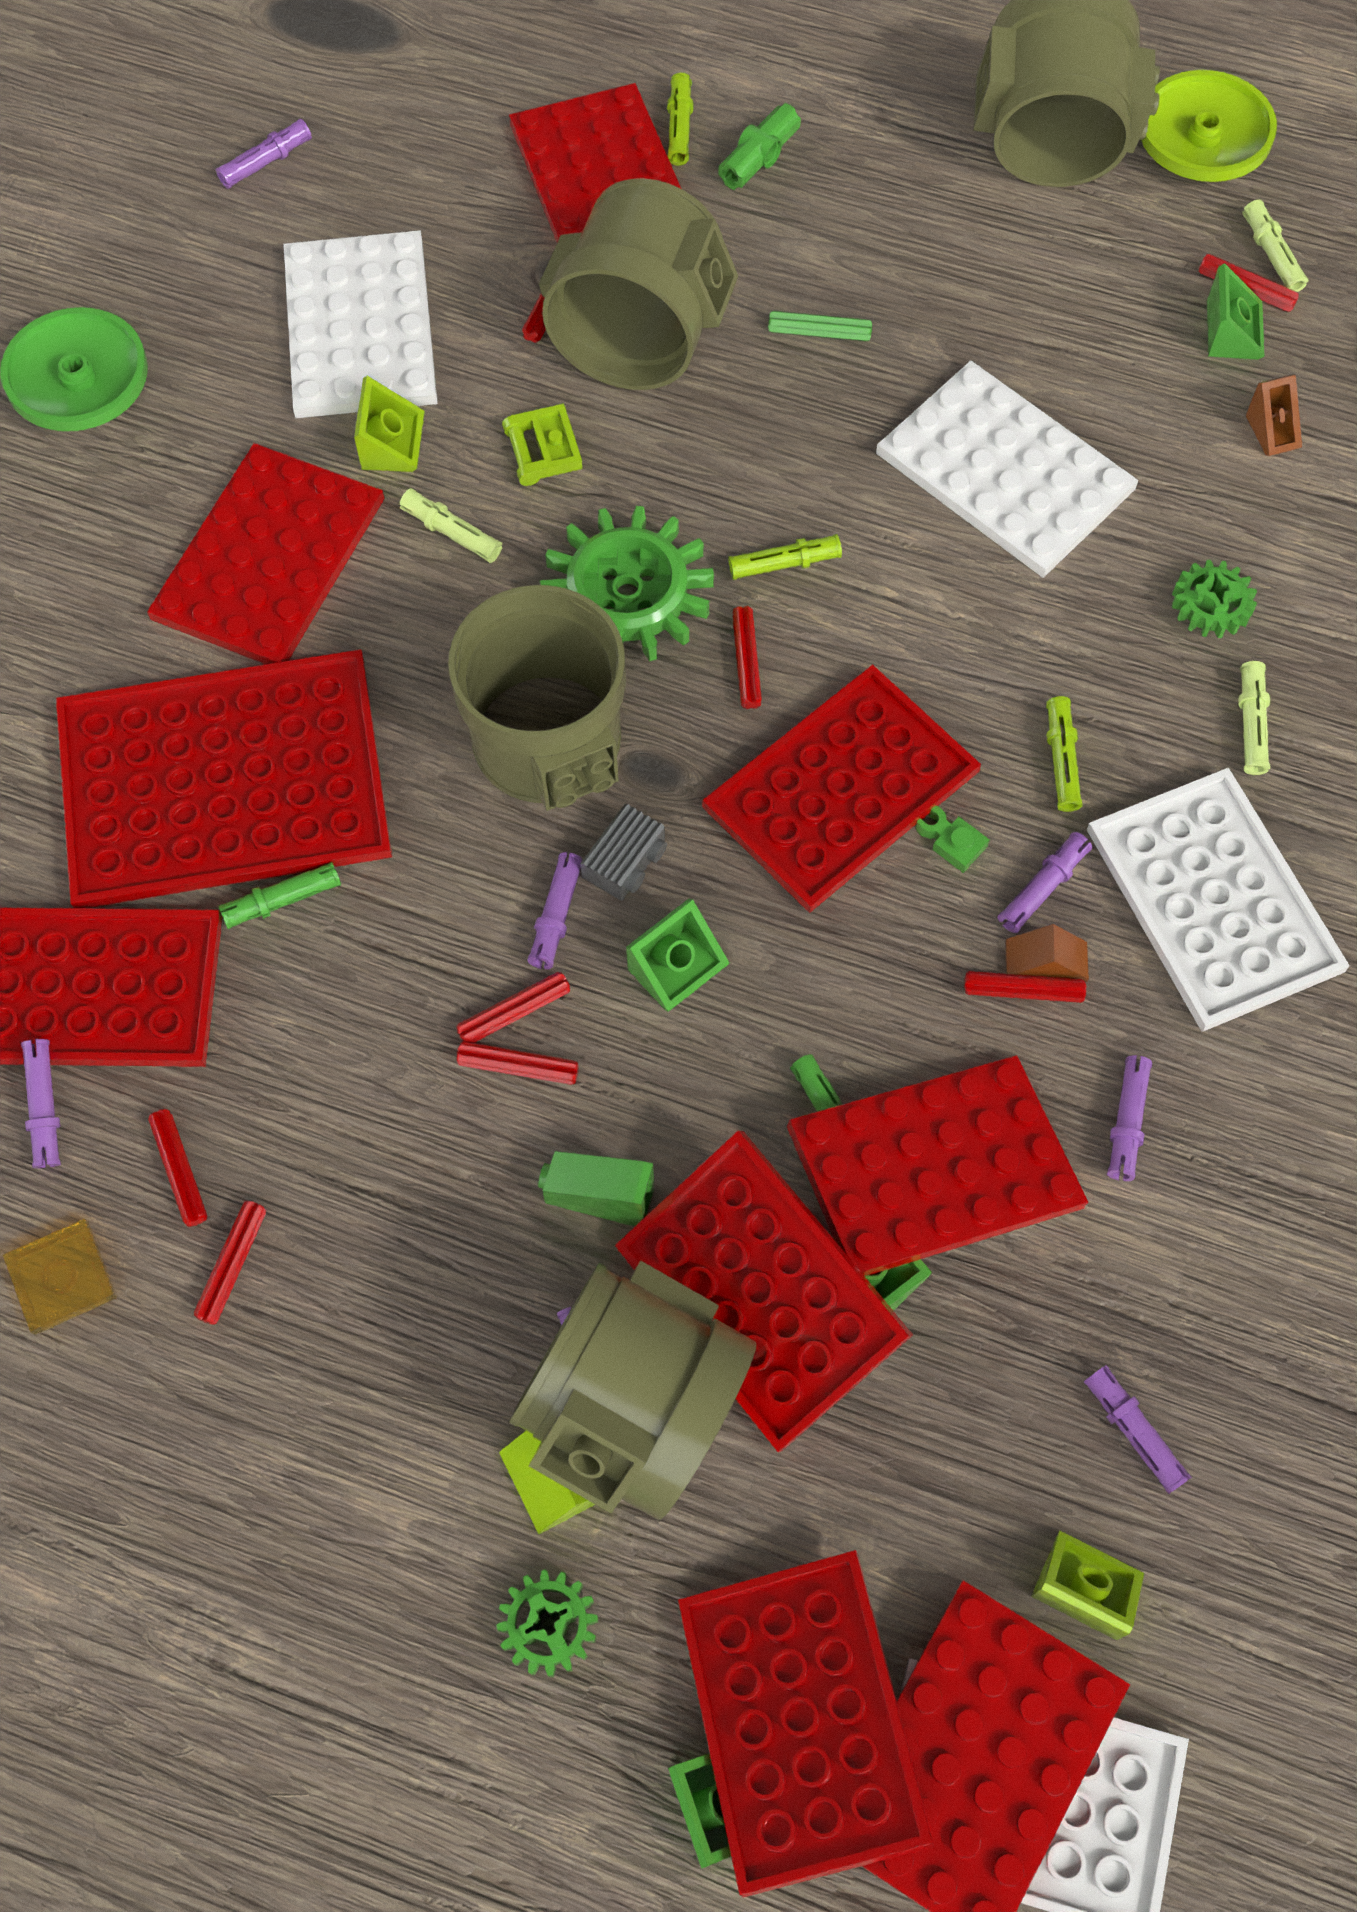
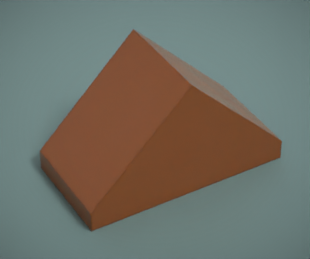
(1276, 415)
(1047, 953)

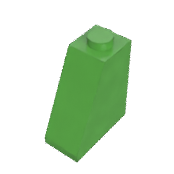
(599, 1186)

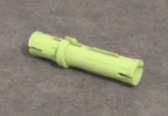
(1268, 235)
(439, 518)
(1254, 704)

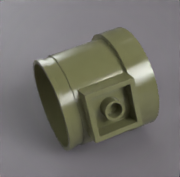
(1065, 88)
(637, 285)
(528, 637)
(633, 1390)

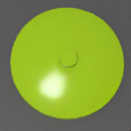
(1210, 126)

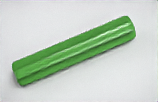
(820, 325)

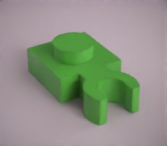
(955, 842)

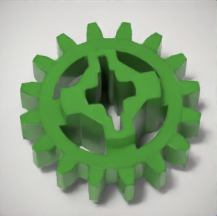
(1214, 596)
(527, 1634)

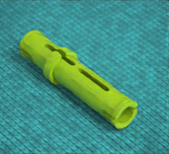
(680, 108)
(787, 556)
(1060, 715)

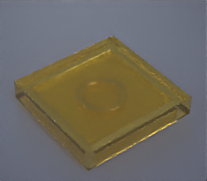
(59, 1276)

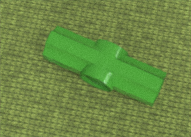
(759, 146)

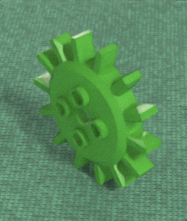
(629, 556)

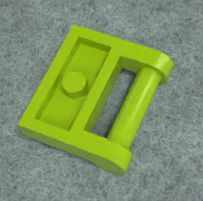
(554, 442)

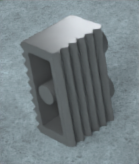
(624, 852)

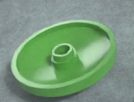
(74, 369)

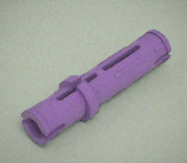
(254, 159)
(1055, 869)
(551, 925)
(42, 1119)
(1127, 1133)
(1140, 1433)

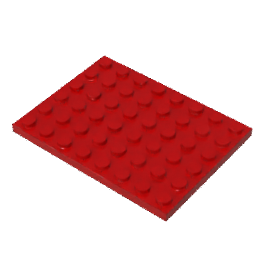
(220, 779)

